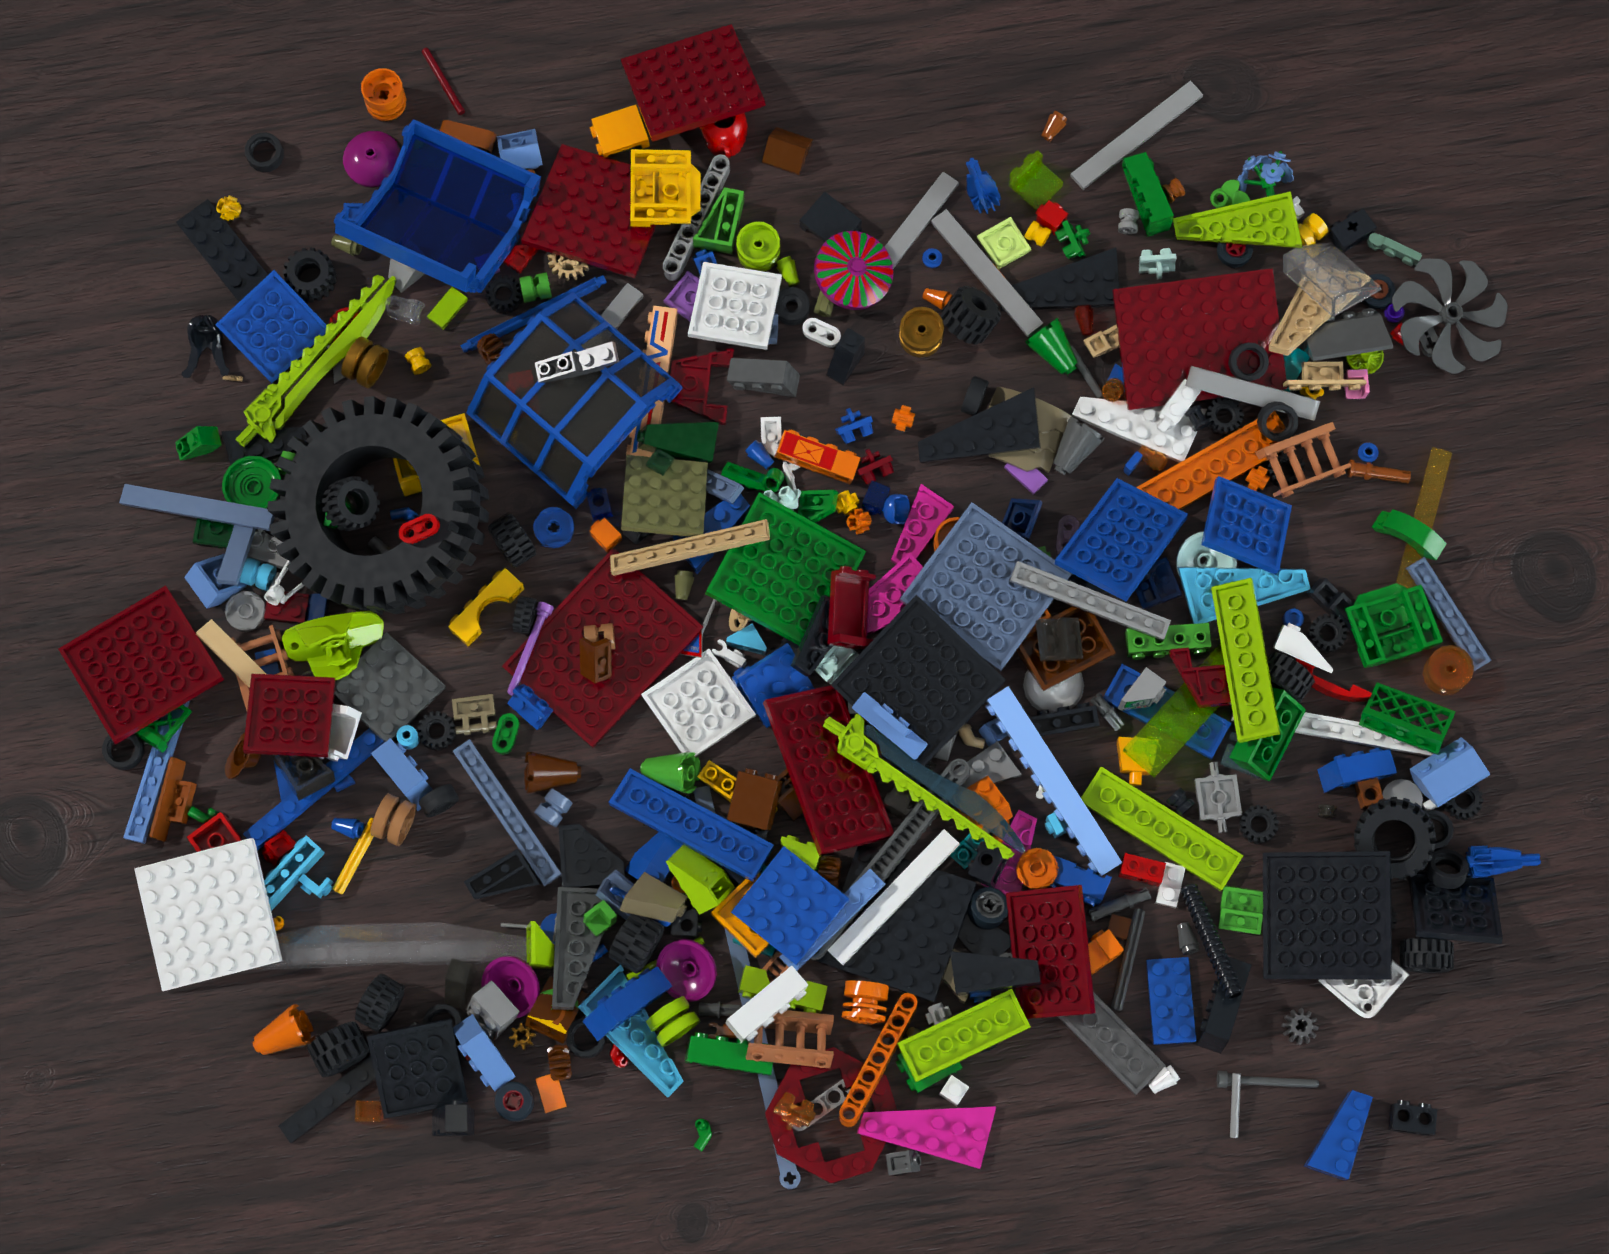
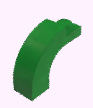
(1412, 531)

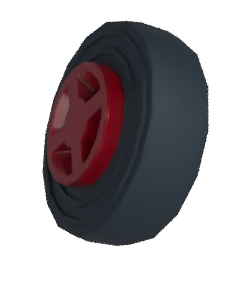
(1232, 259)

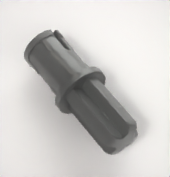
(1107, 712)
(717, 1009)

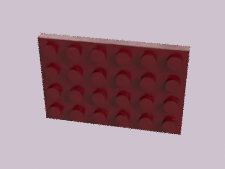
(1052, 929)

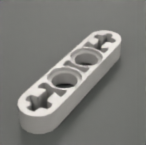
(826, 1104)

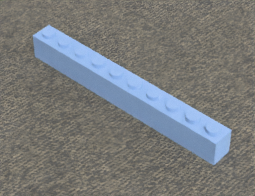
(1053, 781)

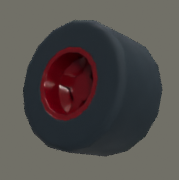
(507, 1101)

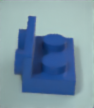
(530, 706)

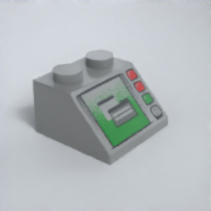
(1144, 691)

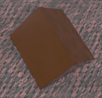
(786, 150)

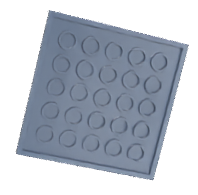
(972, 586)

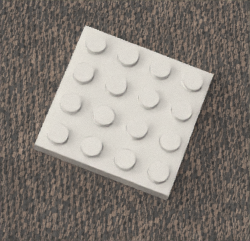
(735, 305)
(698, 704)

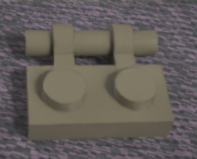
(474, 707)

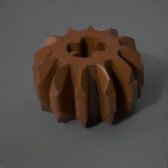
(490, 347)
(830, 869)
(559, 1062)

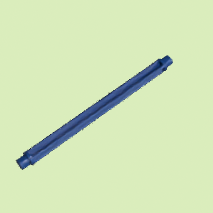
(522, 319)

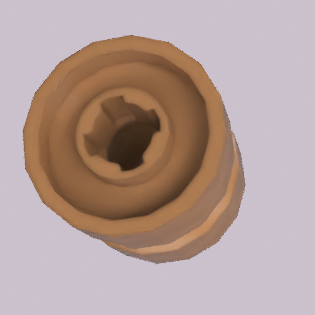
(592, 633)

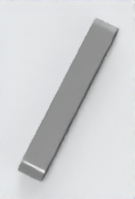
(686, 243)
(1250, 392)

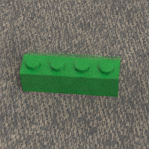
(1264, 754)

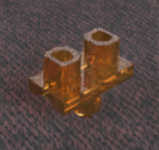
(794, 1114)

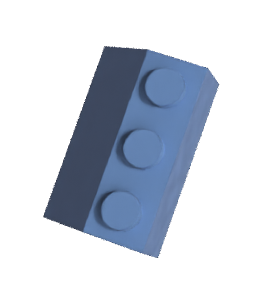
(1449, 772)

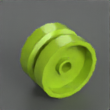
(758, 246)
(673, 1020)

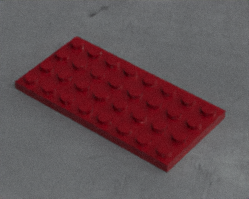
(833, 792)

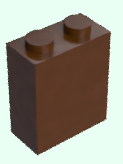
(755, 799)

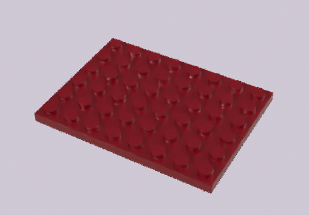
(1198, 325)
(648, 638)

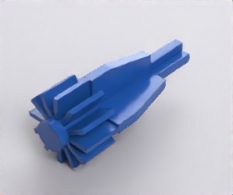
(981, 188)
(1497, 860)

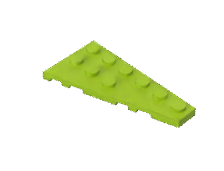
(1254, 222)

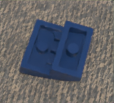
(1160, 587)

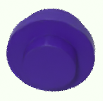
(1393, 316)

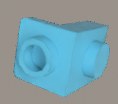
(1054, 826)
(309, 886)

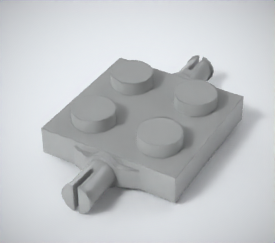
(1218, 797)

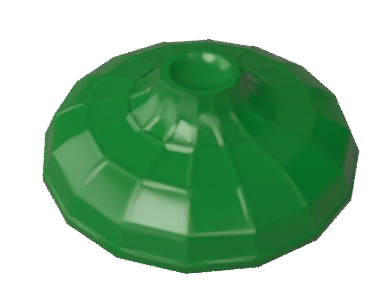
(249, 482)

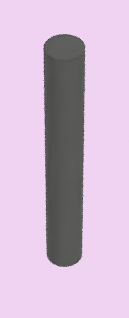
(1087, 375)

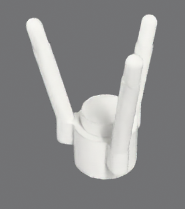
(276, 592)

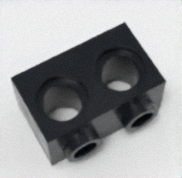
(690, 915)
(1412, 1124)

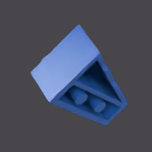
(1093, 885)

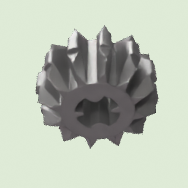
(1293, 1022)

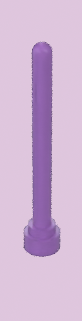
(543, 611)

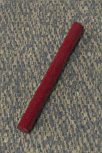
(443, 81)

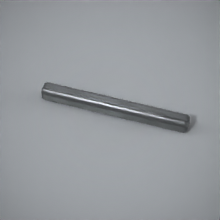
(1128, 959)

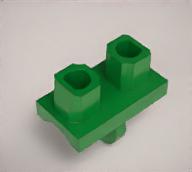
(1068, 232)

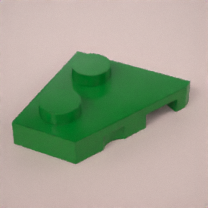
(817, 504)

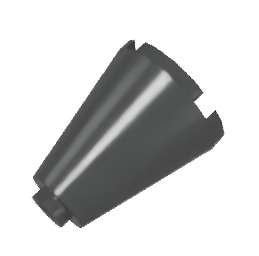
(1075, 446)

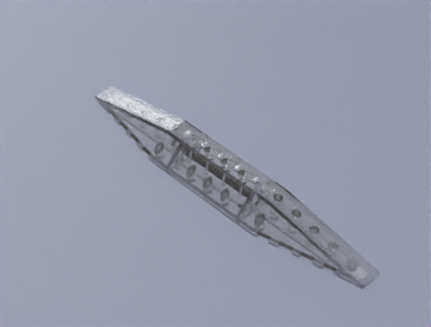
(393, 945)

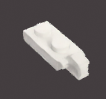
(1177, 406)

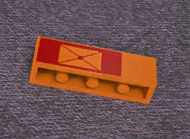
(817, 456)

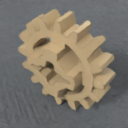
(566, 267)

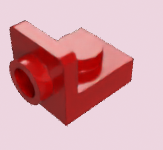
(278, 847)

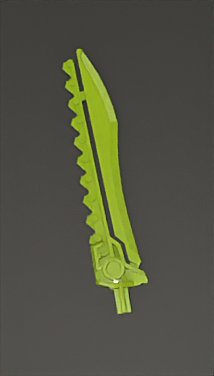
(269, 403)

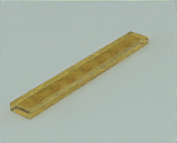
(1426, 507)

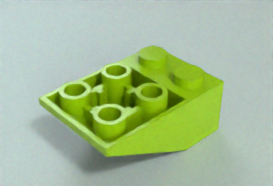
(699, 878)

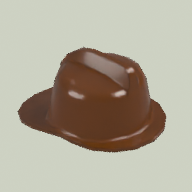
(238, 760)

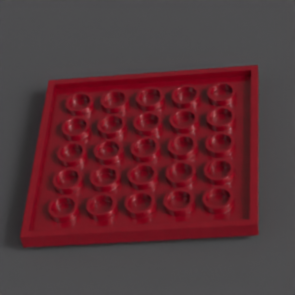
(692, 82)
(588, 213)
(140, 664)

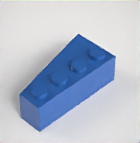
(719, 517)

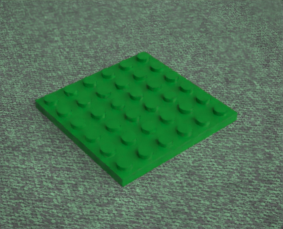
(784, 576)

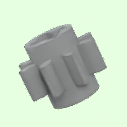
(937, 1013)

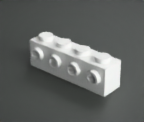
(766, 1004)

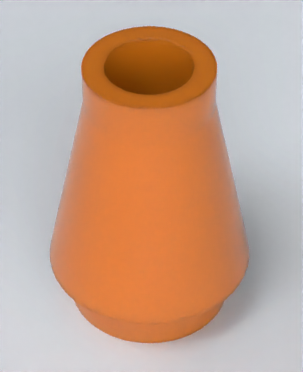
(937, 297)

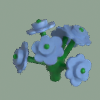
(1270, 173)

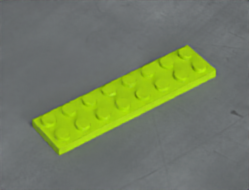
(1245, 660)
(1161, 829)

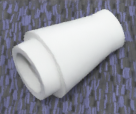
(1165, 1078)

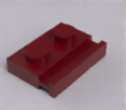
(292, 611)

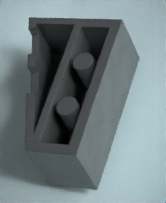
(763, 376)

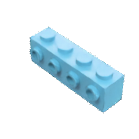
(291, 868)

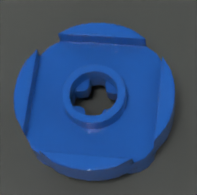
(560, 518)

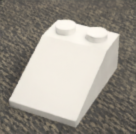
(1297, 645)

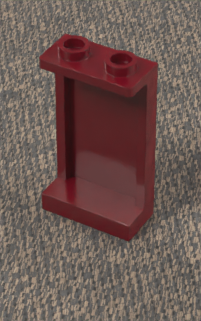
(849, 608)

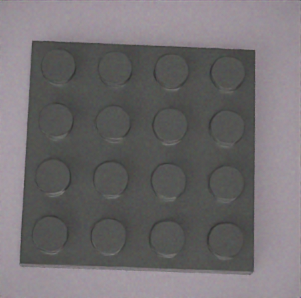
(388, 688)

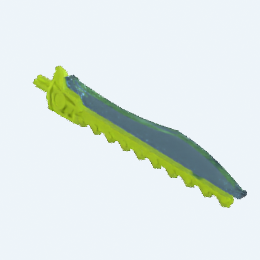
(864, 753)

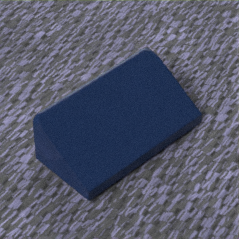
(317, 607)

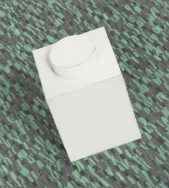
(954, 1090)

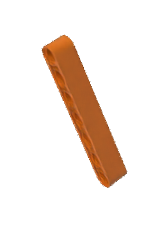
(876, 1069)

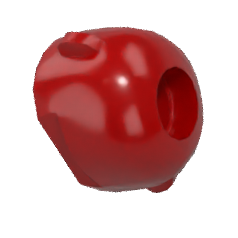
(726, 140)

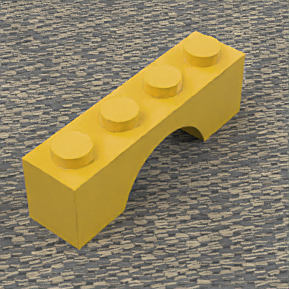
(502, 588)

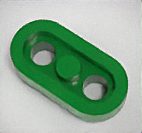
(505, 734)

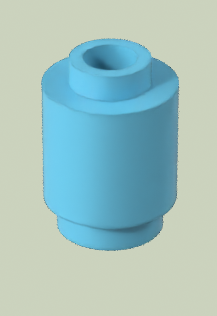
(410, 742)

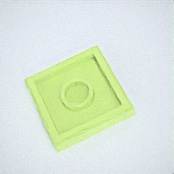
(1004, 243)

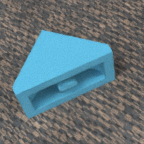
(748, 640)

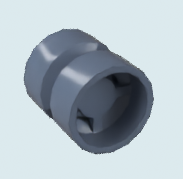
(554, 806)

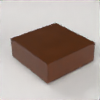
(1119, 926)

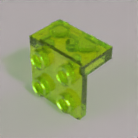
(1034, 181)

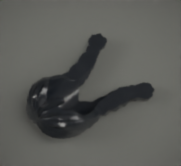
(204, 334)

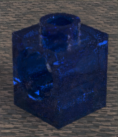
(875, 498)
(599, 512)

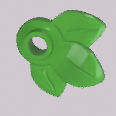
(1230, 193)

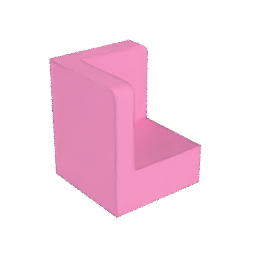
(1360, 374)

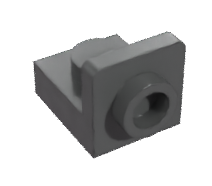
(903, 1162)

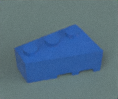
(1356, 768)

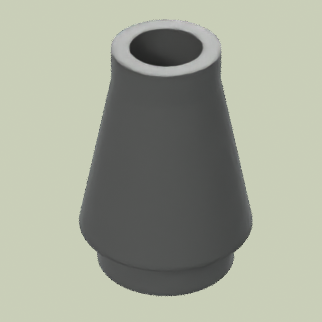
(1187, 940)

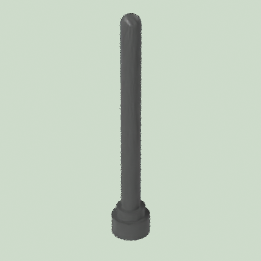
(1225, 1079)

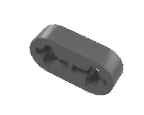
(1432, 337)

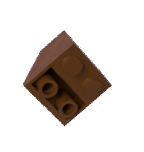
(788, 799)

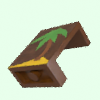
(551, 1021)

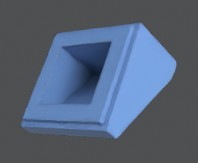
(991, 732)

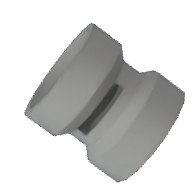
(1128, 221)

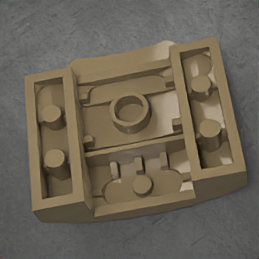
(1051, 425)

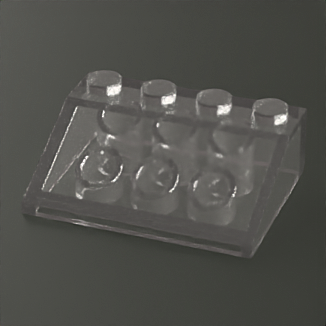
(1328, 276)

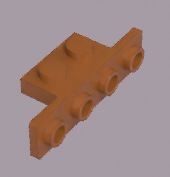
(174, 800)

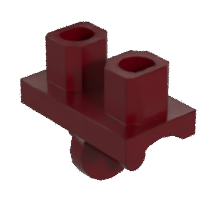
(866, 472)

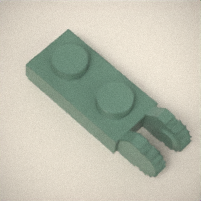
(1393, 248)

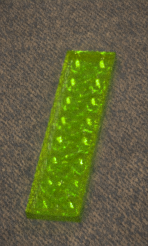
(1171, 726)

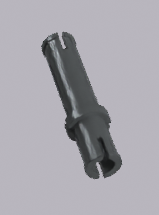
(1120, 903)

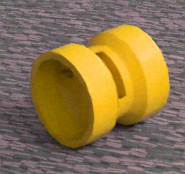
(1037, 233)
(418, 362)

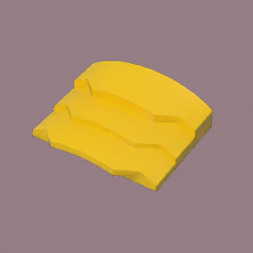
(663, 187)

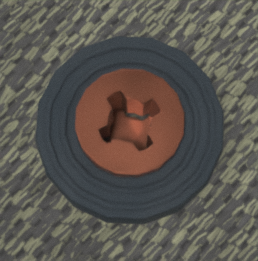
(1380, 299)

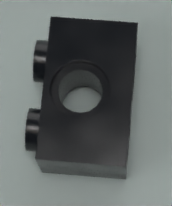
(987, 874)

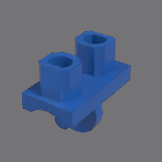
(846, 430)

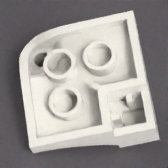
(1359, 992)

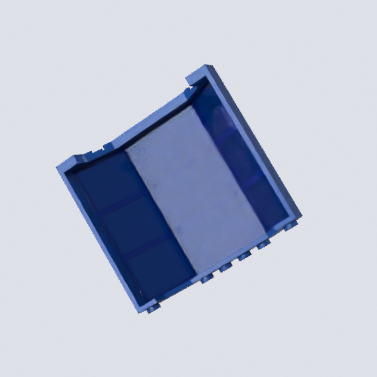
(445, 209)

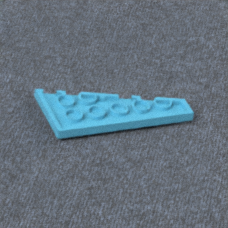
(1267, 586)
(637, 1039)

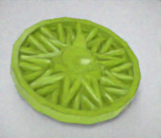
(1371, 361)

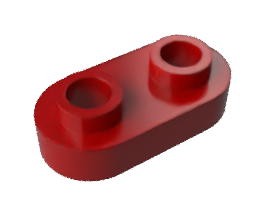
(420, 529)

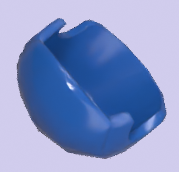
(896, 509)

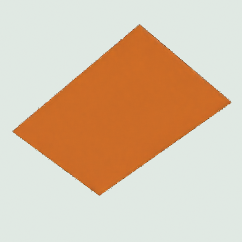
(550, 1093)

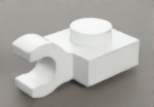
(733, 657)

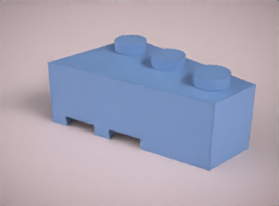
(402, 771)
(483, 1053)

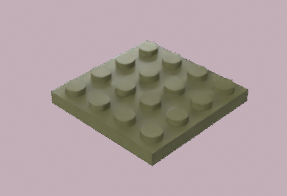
(664, 503)

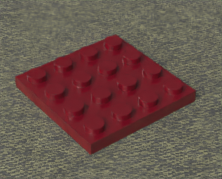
(289, 715)

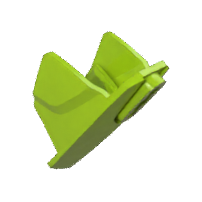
(333, 642)

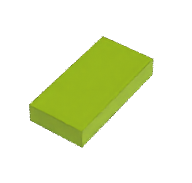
(447, 308)

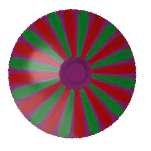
(853, 270)

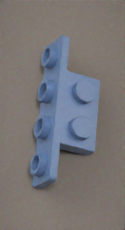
(894, 729)

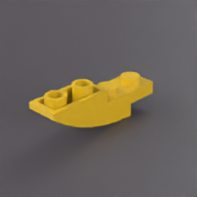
(718, 780)

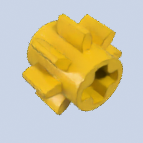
(228, 208)
(847, 502)

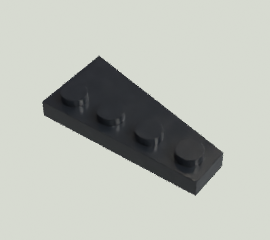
(259, 446)

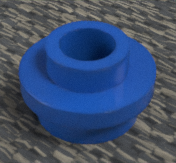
(932, 263)
(1368, 458)

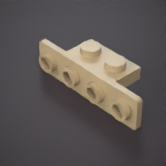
(1323, 375)

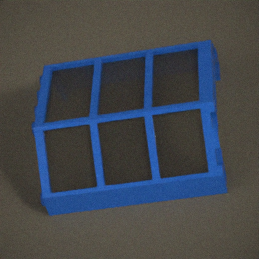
(572, 423)

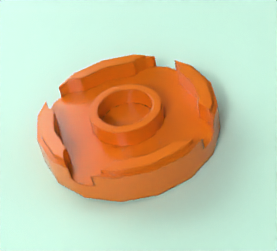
(1037, 868)

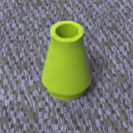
(788, 270)

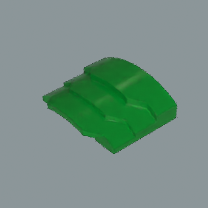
(1392, 624)

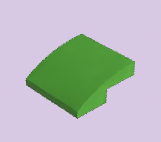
(1241, 910)

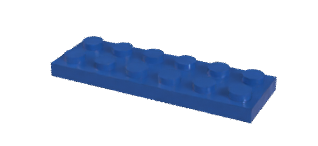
(1204, 741)

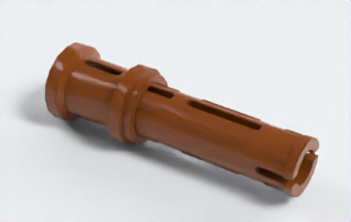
(1369, 471)

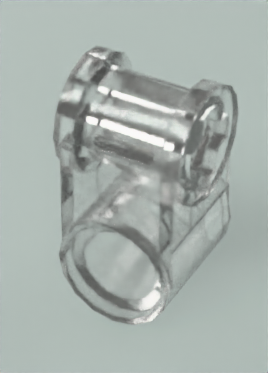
(408, 311)

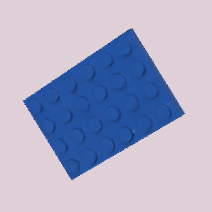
(1121, 539)

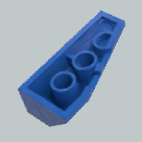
(653, 857)

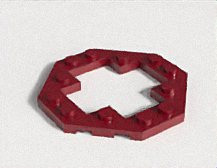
(810, 1156)

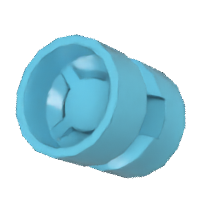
(258, 574)

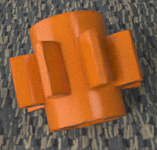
(903, 418)
(1257, 478)
(859, 521)

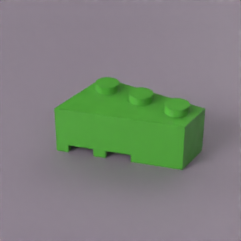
(722, 224)

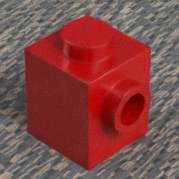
(1051, 216)

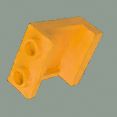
(619, 131)

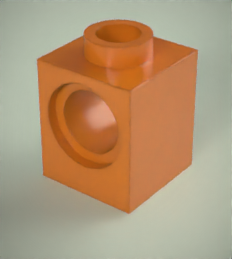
(605, 534)

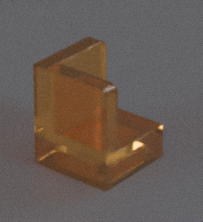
(367, 1111)

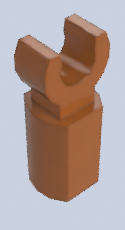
(722, 1031)

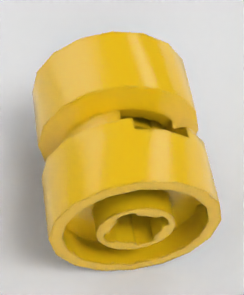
(1312, 229)

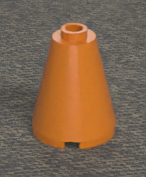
(285, 1032)

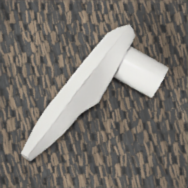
(787, 469)

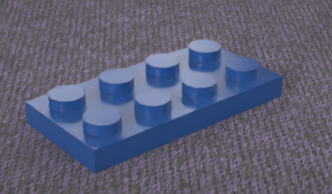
(1170, 1001)

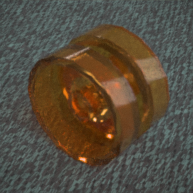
(1441, 680)

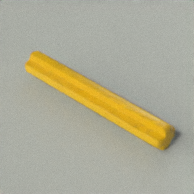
(354, 859)

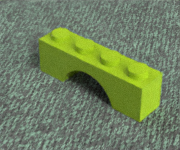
(756, 979)

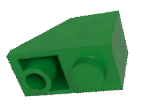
(198, 442)

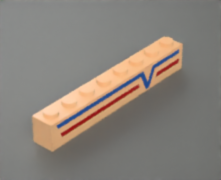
(659, 349)

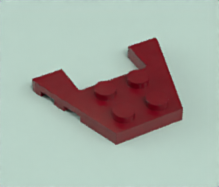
(694, 377)
(1206, 683)

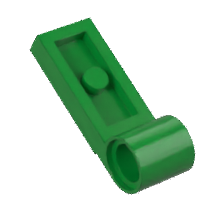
(754, 479)

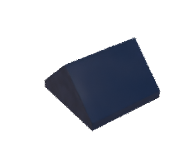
(1022, 516)

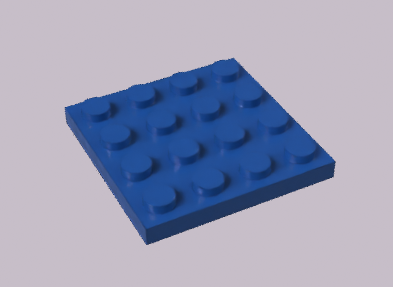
(272, 326)
(1246, 525)
(790, 905)

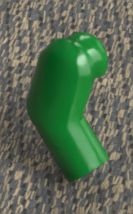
(201, 816)
(704, 1132)

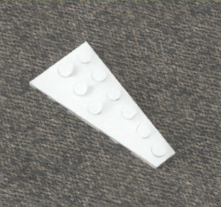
(1138, 425)

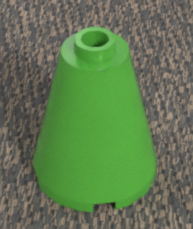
(673, 770)

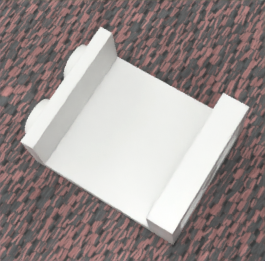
(343, 731)

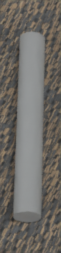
(1235, 1105)

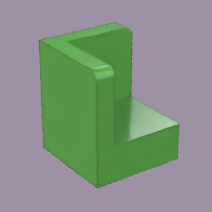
(600, 918)

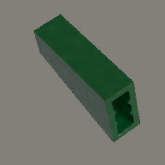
(681, 440)

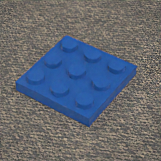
(772, 679)

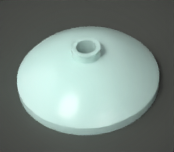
(1192, 551)

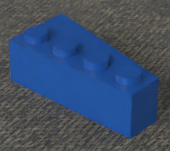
(626, 1002)
(1340, 1141)

